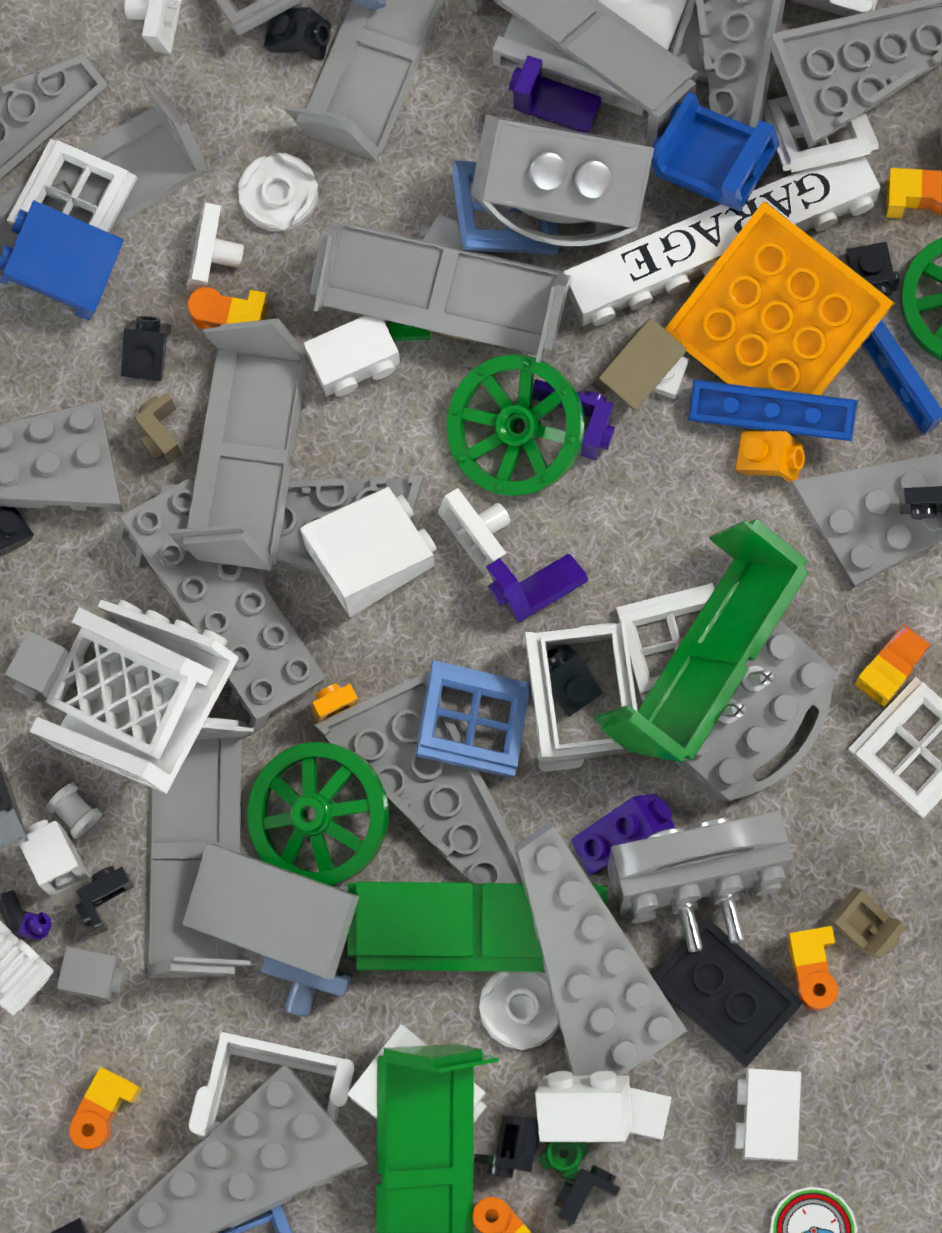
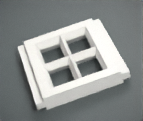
(791, 158)
(47, 169)
(654, 610)
(885, 727)

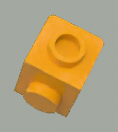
(770, 454)
(333, 701)

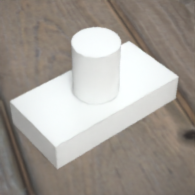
(159, 23)
(209, 249)
(473, 529)

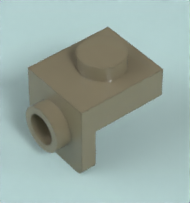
(156, 438)
(867, 924)

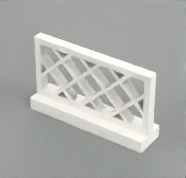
(147, 656)

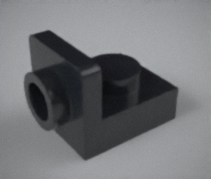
(874, 265)
(921, 502)

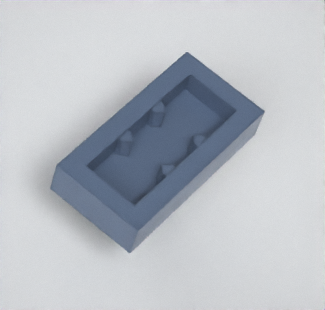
(305, 984)

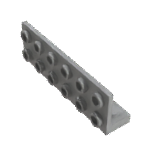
(227, 601)

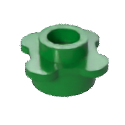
(569, 1165)

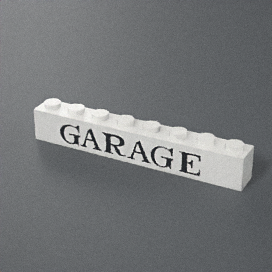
(694, 245)

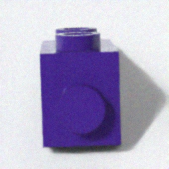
(552, 99)
(594, 405)
(537, 590)
(627, 823)

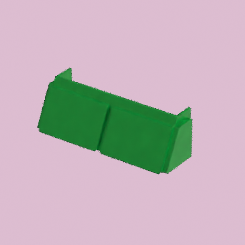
(716, 647)
(445, 927)
(426, 1138)

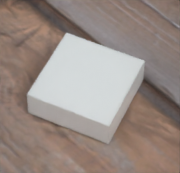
(649, 1113)

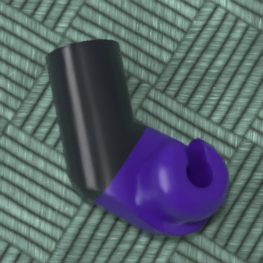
(21, 922)

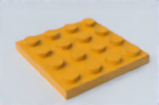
(778, 310)

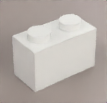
(352, 355)
(52, 857)
(584, 1107)
(770, 1115)

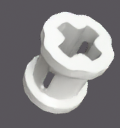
(73, 810)

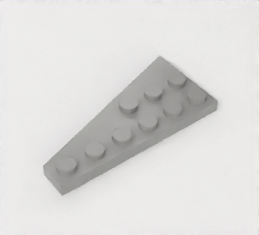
(41, 104)

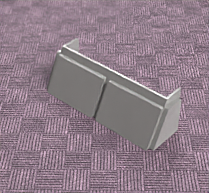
(611, 51)
(367, 75)
(151, 146)
(439, 288)
(246, 446)
(196, 811)

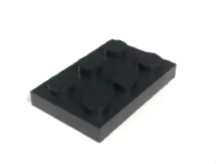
(727, 993)

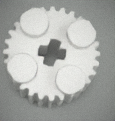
(20, 971)

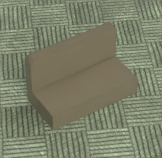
(640, 364)

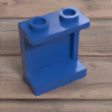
(713, 153)
(60, 257)

